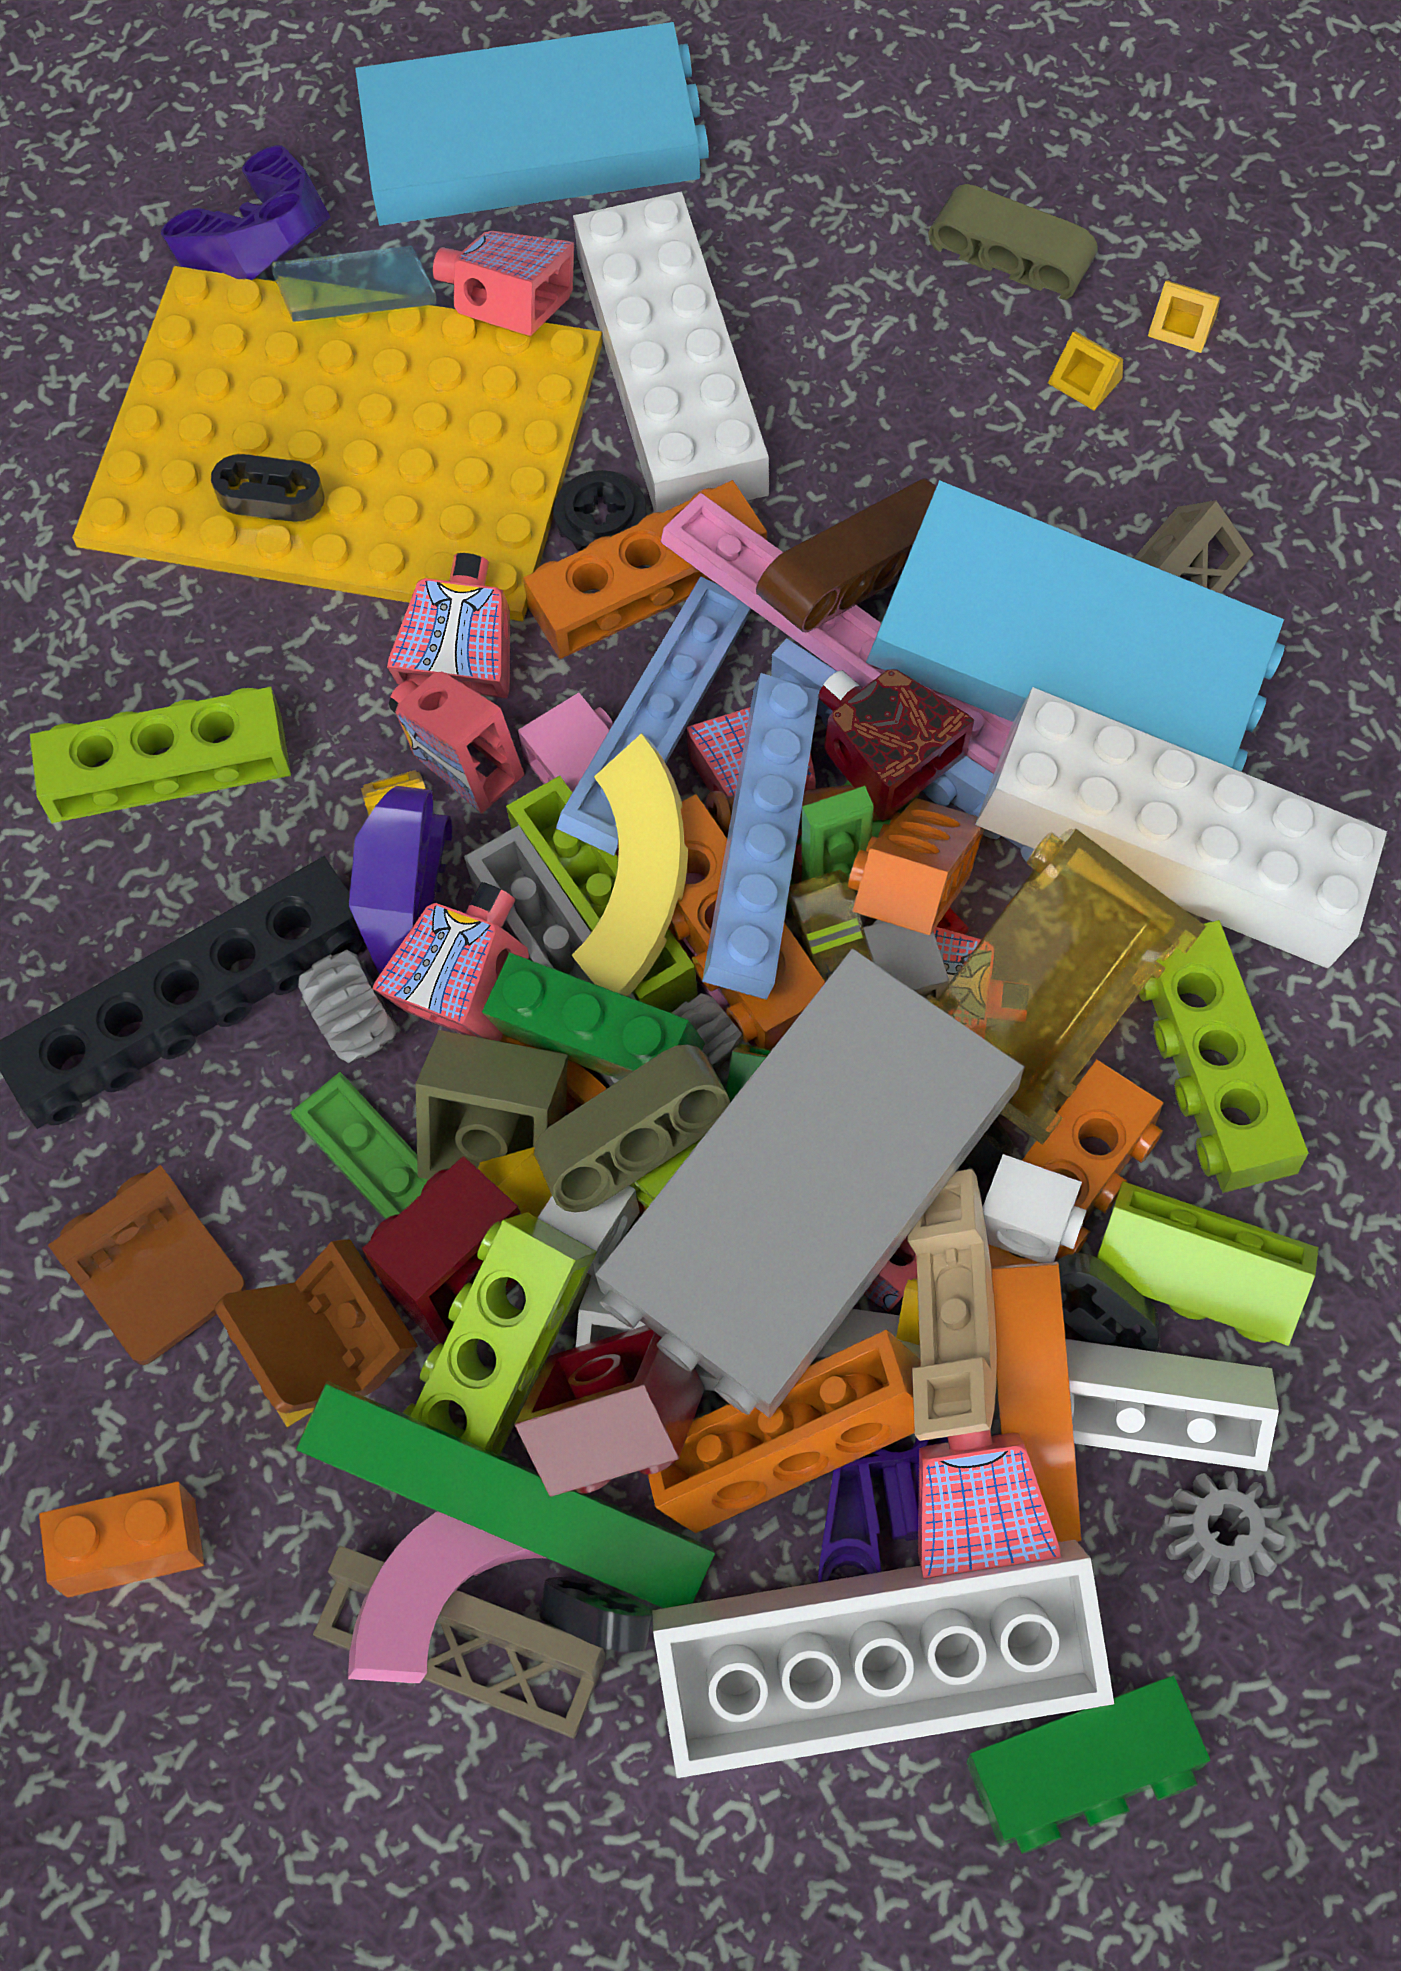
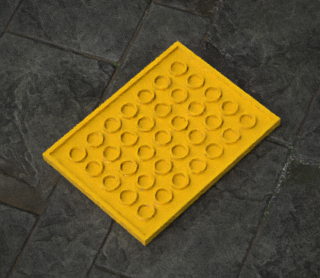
(414, 417)

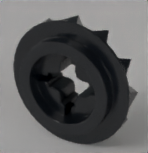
(578, 500)

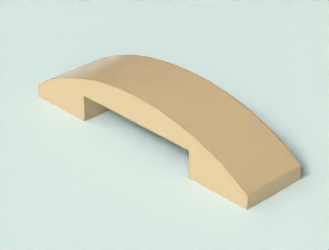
(956, 1314)

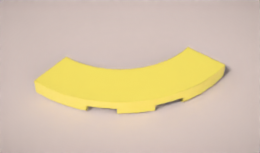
(648, 871)

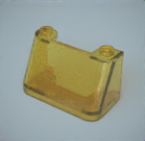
(1064, 968)

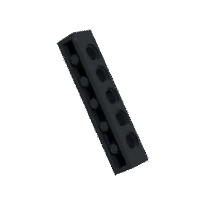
(147, 989)

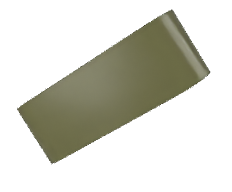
(1014, 239)
(630, 1128)

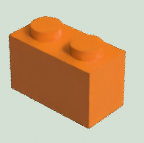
(121, 1539)

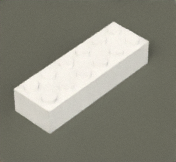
(670, 351)
(1187, 827)
(878, 1660)

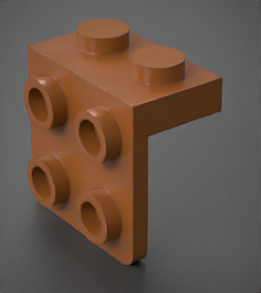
(147, 1265)
(317, 1330)

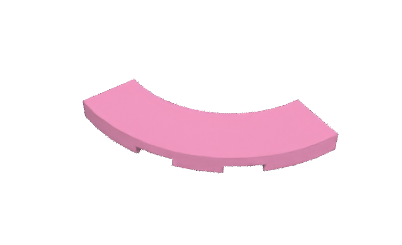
(410, 1591)

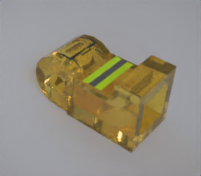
(827, 921)

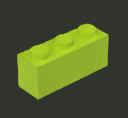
(1209, 1264)

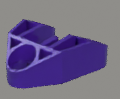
(264, 233)
(396, 868)
(851, 1517)

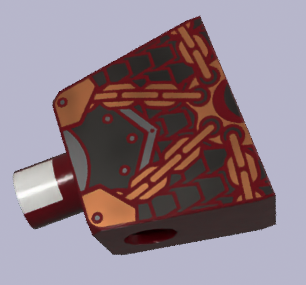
(892, 736)

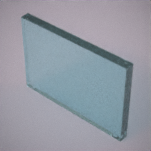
(353, 283)

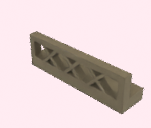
(1185, 541)
(488, 1625)

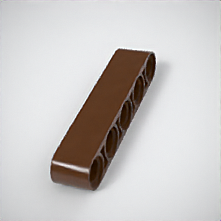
(846, 560)

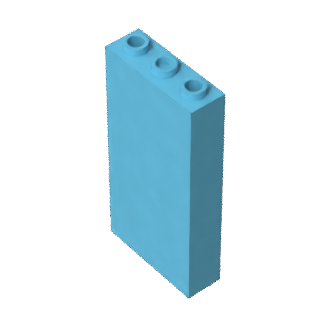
(530, 123)
(1022, 605)

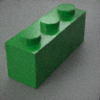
(582, 1019)
(1088, 1765)

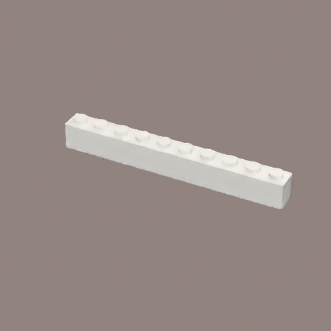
(1116, 1393)

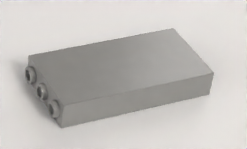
(807, 1184)

